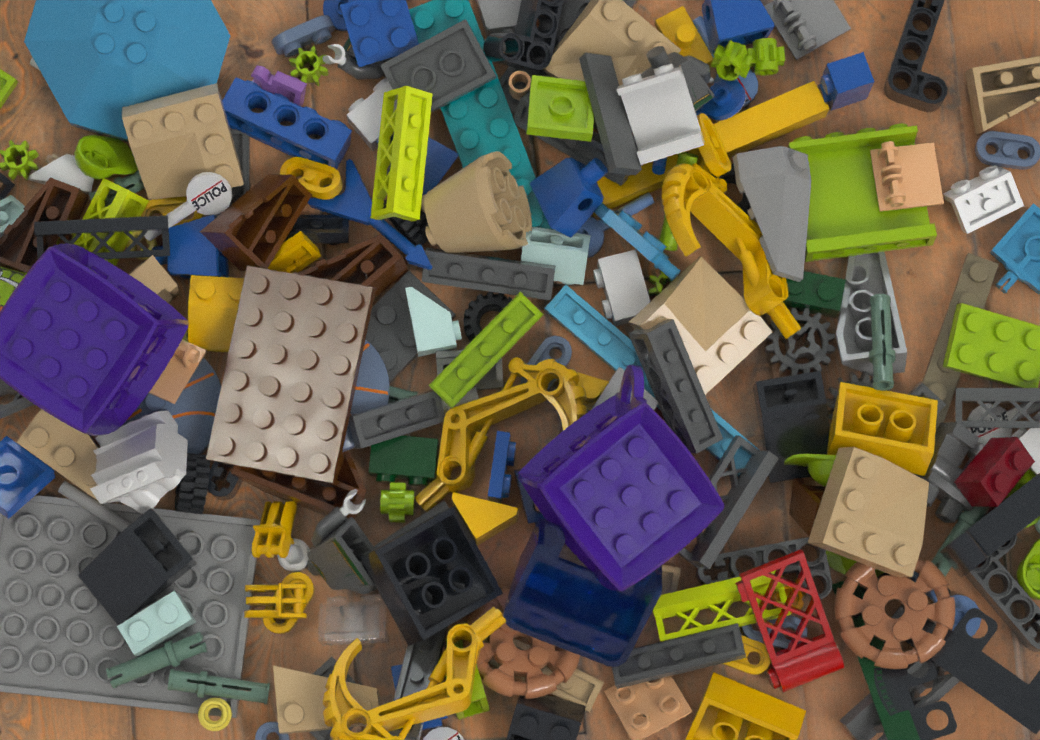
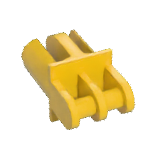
(274, 529)
(277, 601)

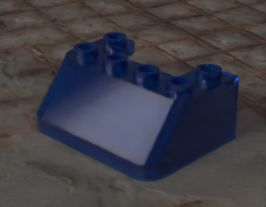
(571, 607)

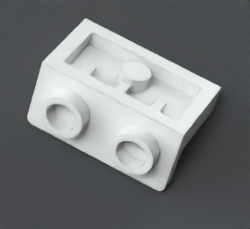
(984, 198)

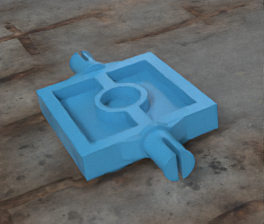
(645, 243)
(1021, 252)

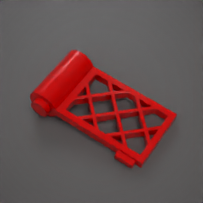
(800, 661)

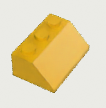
(213, 311)
(885, 425)
(743, 713)

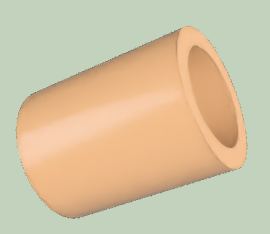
(519, 76)

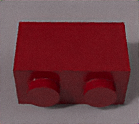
(994, 472)

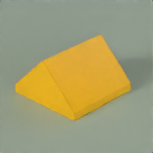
(484, 517)

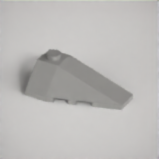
(779, 197)
(864, 278)

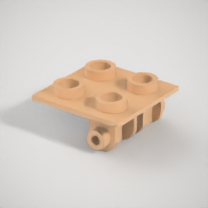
(906, 176)
(178, 372)
(648, 706)

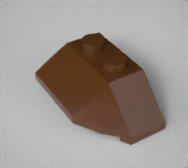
(308, 493)

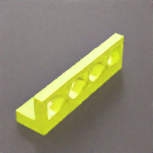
(405, 153)
(124, 205)
(710, 596)

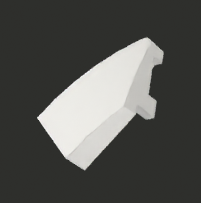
(64, 170)

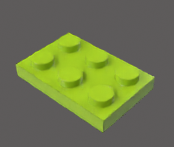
(994, 347)

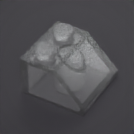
(345, 621)

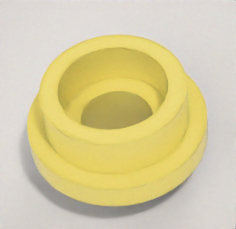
(207, 706)

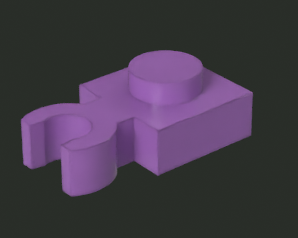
(281, 84)

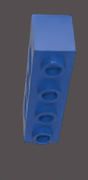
(289, 139)

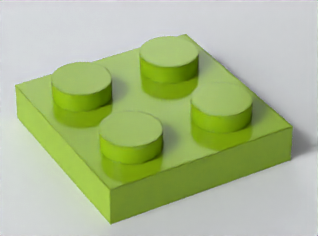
(559, 109)

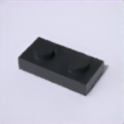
(322, 229)

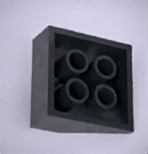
(431, 575)

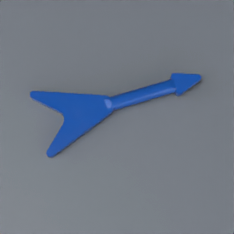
(356, 206)

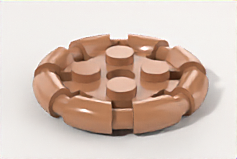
(897, 630)
(520, 662)

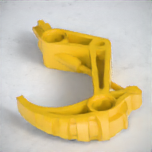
(696, 191)
(460, 435)
(428, 704)

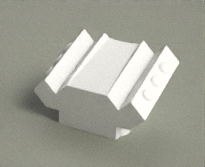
(140, 462)

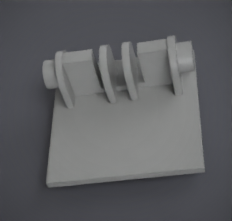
(807, 23)

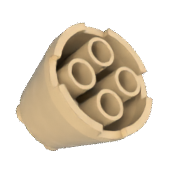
(478, 208)

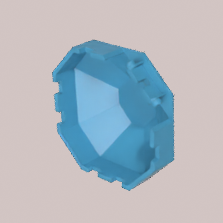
(123, 54)

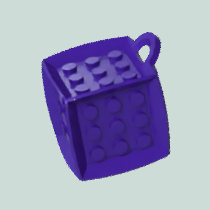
(85, 339)
(622, 488)

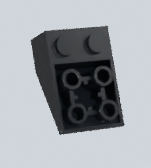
(792, 420)
(136, 567)
(546, 719)

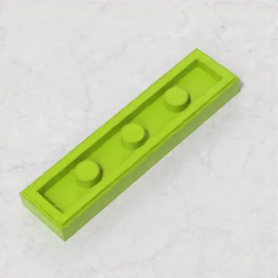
(485, 350)

